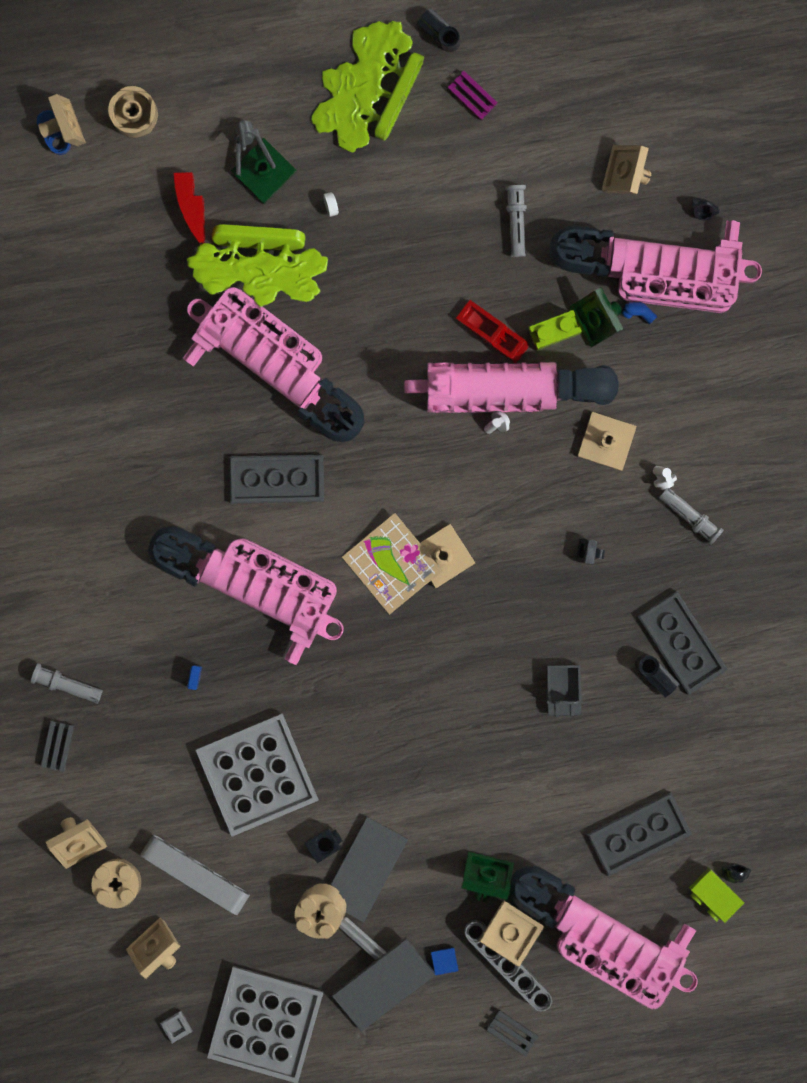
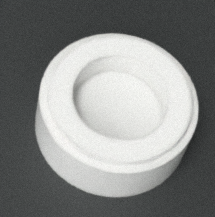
(331, 204)

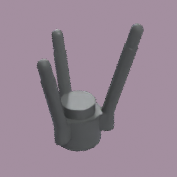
(244, 136)

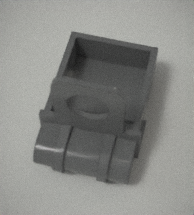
(564, 690)

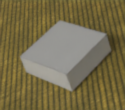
(176, 1026)

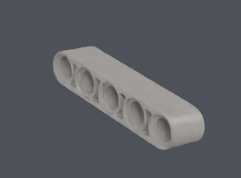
(195, 874)
(511, 976)

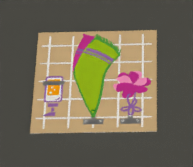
(392, 563)

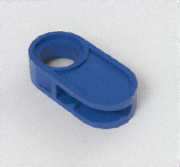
(46, 116)

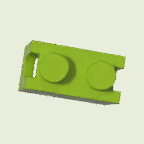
(554, 330)
(715, 895)

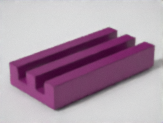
(458, 81)

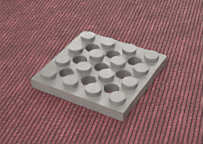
(260, 812)
(234, 1003)

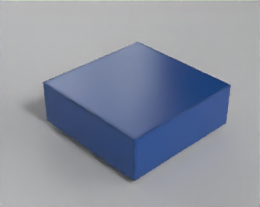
(194, 677)
(444, 961)

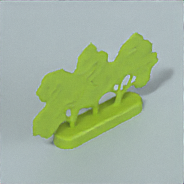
(359, 86)
(262, 273)

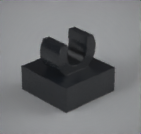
(588, 552)

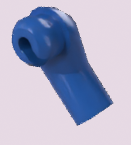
(638, 308)

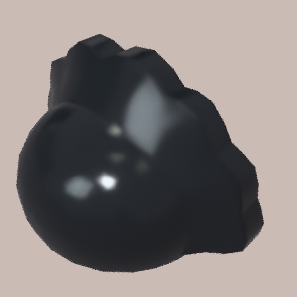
(704, 209)
(735, 873)

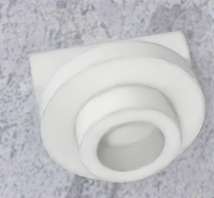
(499, 421)
(664, 477)

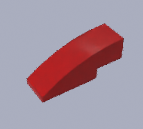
(190, 205)
(493, 331)

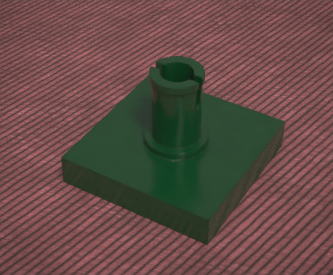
(258, 174)
(597, 317)
(487, 876)

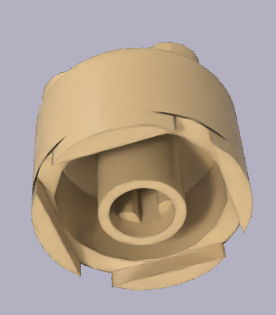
(124, 102)
(106, 892)
(323, 922)

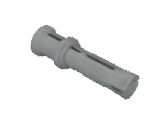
(516, 208)
(698, 522)
(55, 681)

